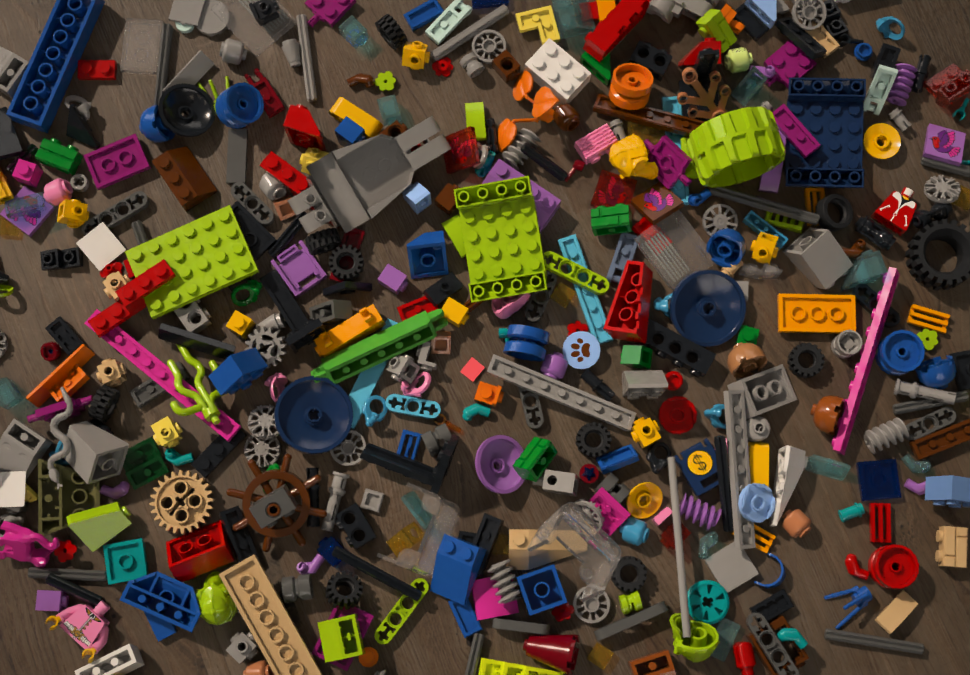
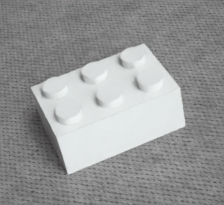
(558, 71)

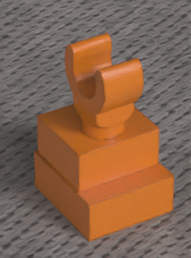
(729, 14)

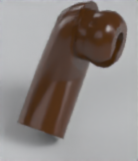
(361, 78)
(856, 250)

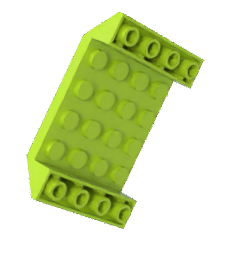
(501, 239)

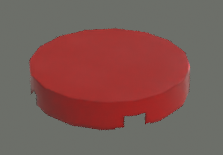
(677, 415)

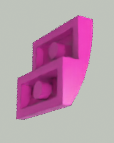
(612, 510)
(487, 603)

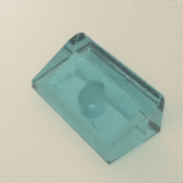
(25, 205)
(827, 467)
(414, 505)

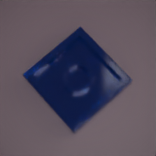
(878, 480)

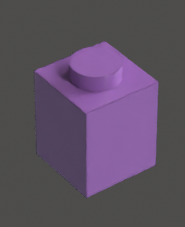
(393, 279)
(51, 600)

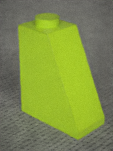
(99, 524)

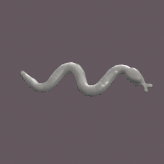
(54, 473)

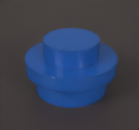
(863, 51)

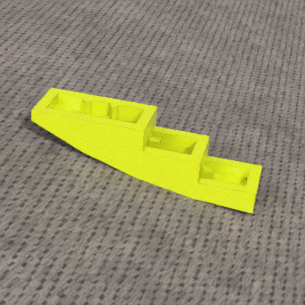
(497, 667)

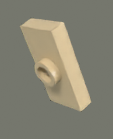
(824, 38)

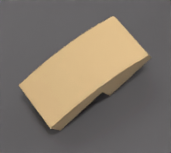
(896, 611)

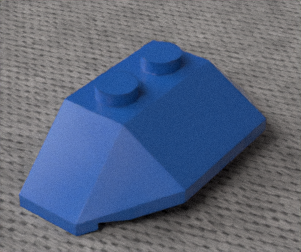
(164, 599)

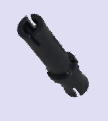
(313, 521)

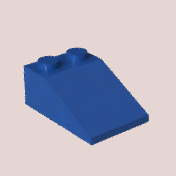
(456, 568)

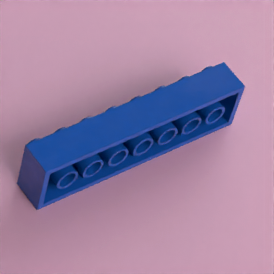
(54, 63)

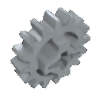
(262, 340)

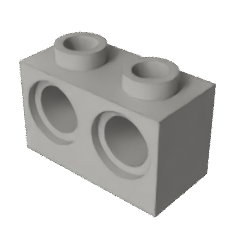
(187, 315)

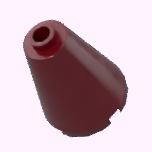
(554, 651)

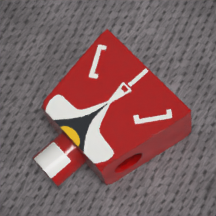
(896, 211)

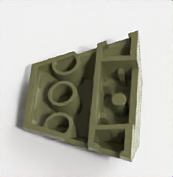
(56, 503)

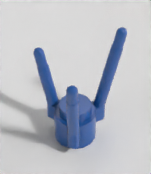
(859, 597)

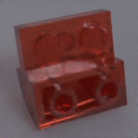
(948, 85)

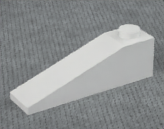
(789, 468)

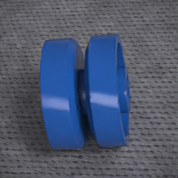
(239, 105)
(526, 343)
(906, 360)

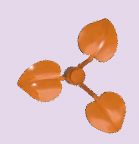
(542, 109)

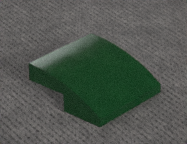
(144, 463)

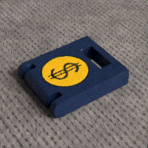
(697, 465)

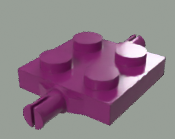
(328, 10)
(789, 62)
(669, 160)
(48, 412)

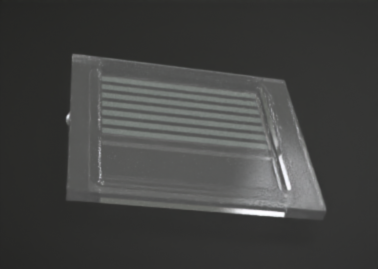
(241, 21)
(674, 249)

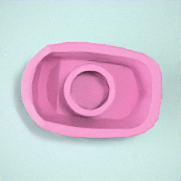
(509, 305)

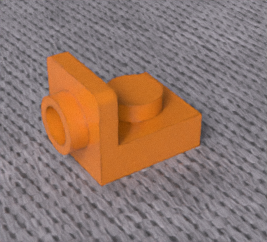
(489, 394)

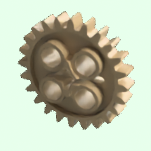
(169, 489)

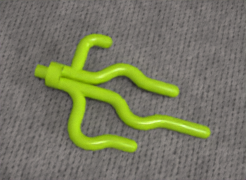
(204, 401)

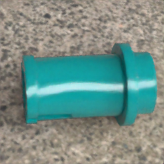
(851, 512)

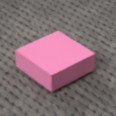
(658, 519)

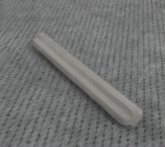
(469, 32)
(306, 58)

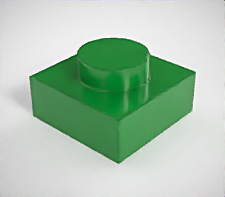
(747, 335)

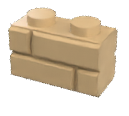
(952, 547)

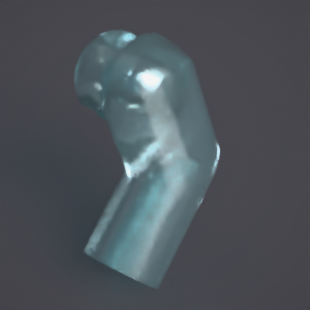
(916, 466)
(706, 543)

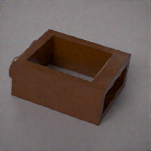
(775, 623)

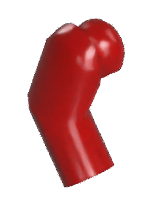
(853, 568)

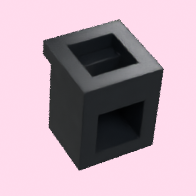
(265, 16)

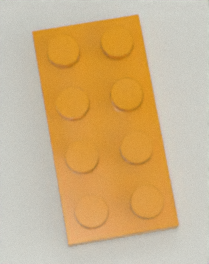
(816, 313)

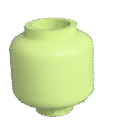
(738, 60)

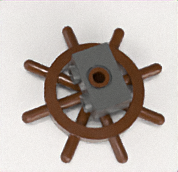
(277, 504)

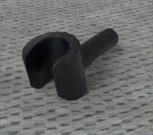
(845, 38)

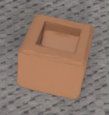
(283, 208)
(441, 343)

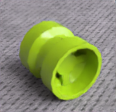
(630, 602)

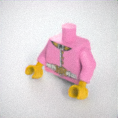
(85, 626)

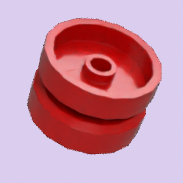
(904, 570)

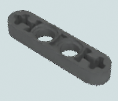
(114, 212)
(630, 620)
(771, 648)

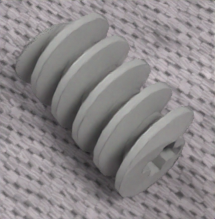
(513, 154)
(884, 434)
(504, 582)

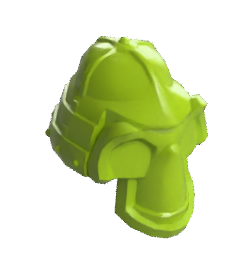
(215, 601)
(700, 645)

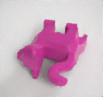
(21, 547)

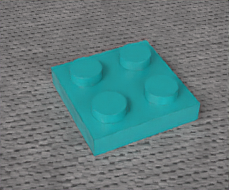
(125, 561)

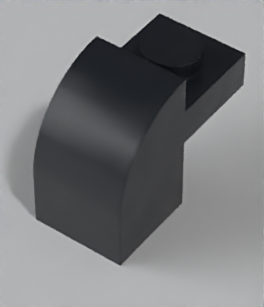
(887, 56)

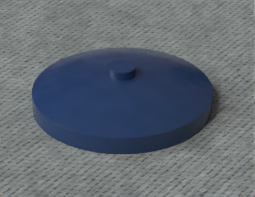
(707, 307)
(313, 415)

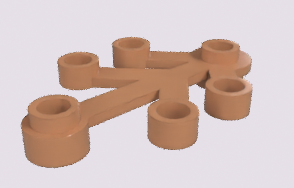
(705, 98)

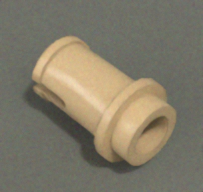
(732, 270)

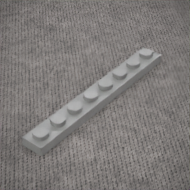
(561, 393)
(738, 464)

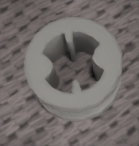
(78, 188)

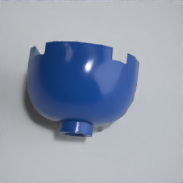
(152, 126)
(726, 245)
(937, 372)

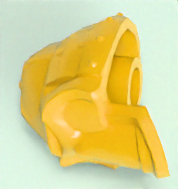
(631, 158)

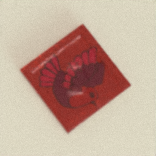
(463, 150)
(613, 190)

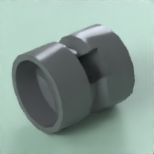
(431, 439)
(612, 482)
(297, 588)

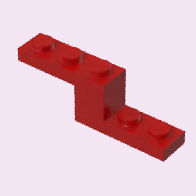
(285, 174)
(131, 298)

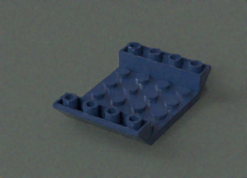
(834, 117)

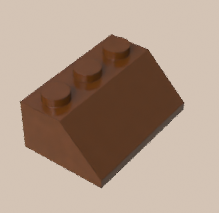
(184, 177)

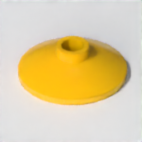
(887, 135)
(648, 504)

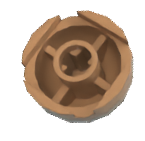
(744, 359)

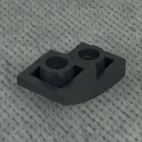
(833, 21)
(61, 259)

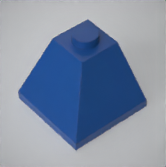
(428, 255)

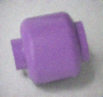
(554, 366)

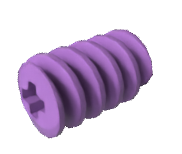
(900, 87)
(699, 512)

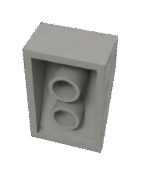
(765, 390)

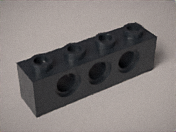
(703, 356)

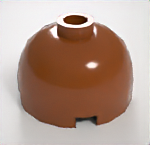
(827, 413)

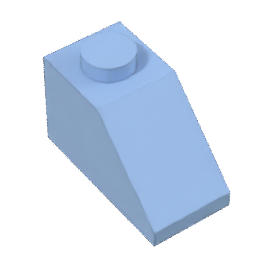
(764, 9)
(417, 197)

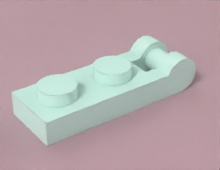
(448, 21)
(879, 88)

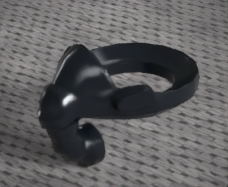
(657, 464)

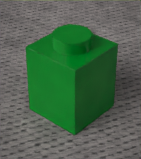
(636, 356)

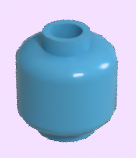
(634, 531)

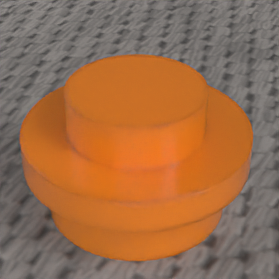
(370, 657)

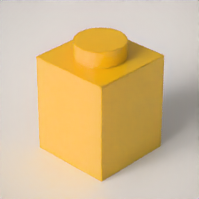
(455, 312)
(240, 324)

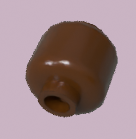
(566, 117)

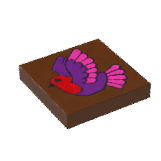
(657, 203)

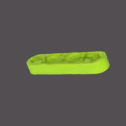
(576, 269)
(403, 612)

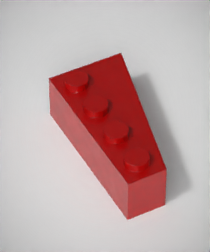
(615, 27)
(631, 304)

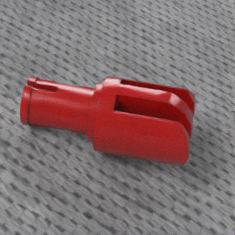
(744, 657)

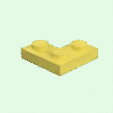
(540, 19)

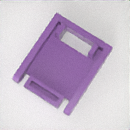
(297, 266)

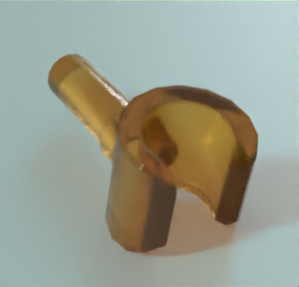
(448, 424)

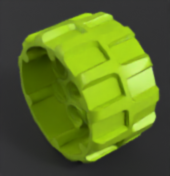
(736, 147)

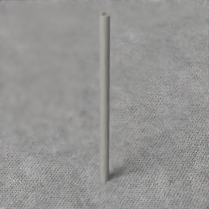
(679, 547)

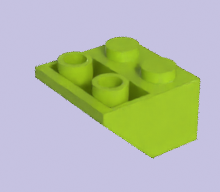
(341, 638)

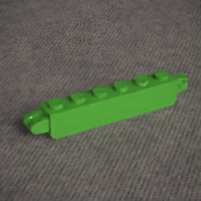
(380, 346)

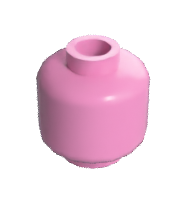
(57, 191)

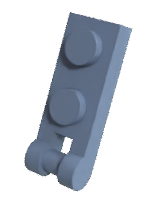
(624, 251)

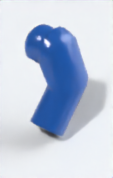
(697, 199)

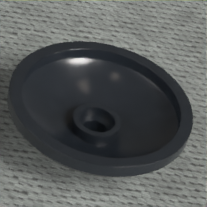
(190, 101)

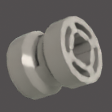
(471, 64)

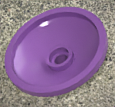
(503, 453)

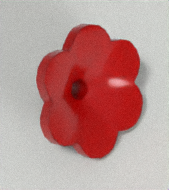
(114, 267)

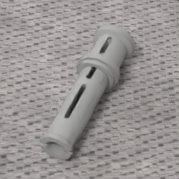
(915, 390)
(336, 492)

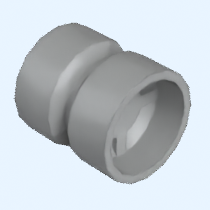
(846, 344)

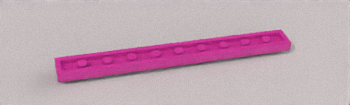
(867, 354)
(162, 375)

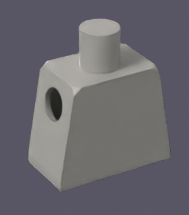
(566, 482)

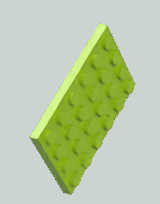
(201, 254)

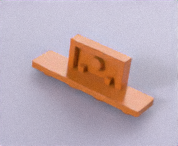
(66, 375)

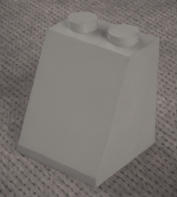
(819, 257)
(95, 452)

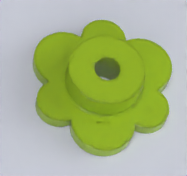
(388, 77)
(931, 336)

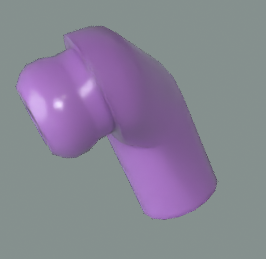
(768, 71)
(918, 489)
(116, 492)
(310, 567)

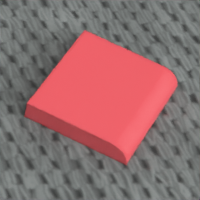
(472, 369)

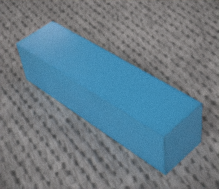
(759, 225)

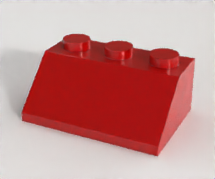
(302, 128)
(199, 552)

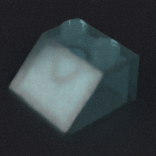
(573, 17)
(865, 270)

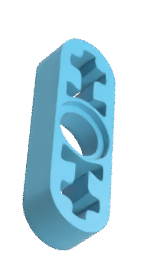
(397, 409)

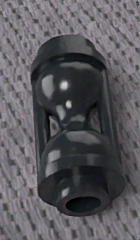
(938, 211)
(882, 237)

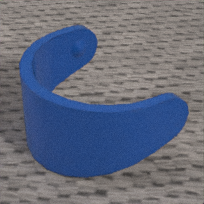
(779, 580)

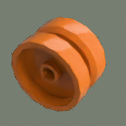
(630, 86)

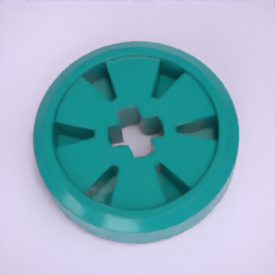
(719, 604)

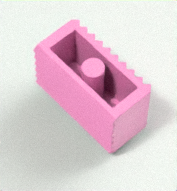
(595, 144)

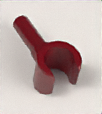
(578, 165)

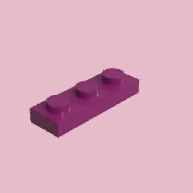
(795, 131)

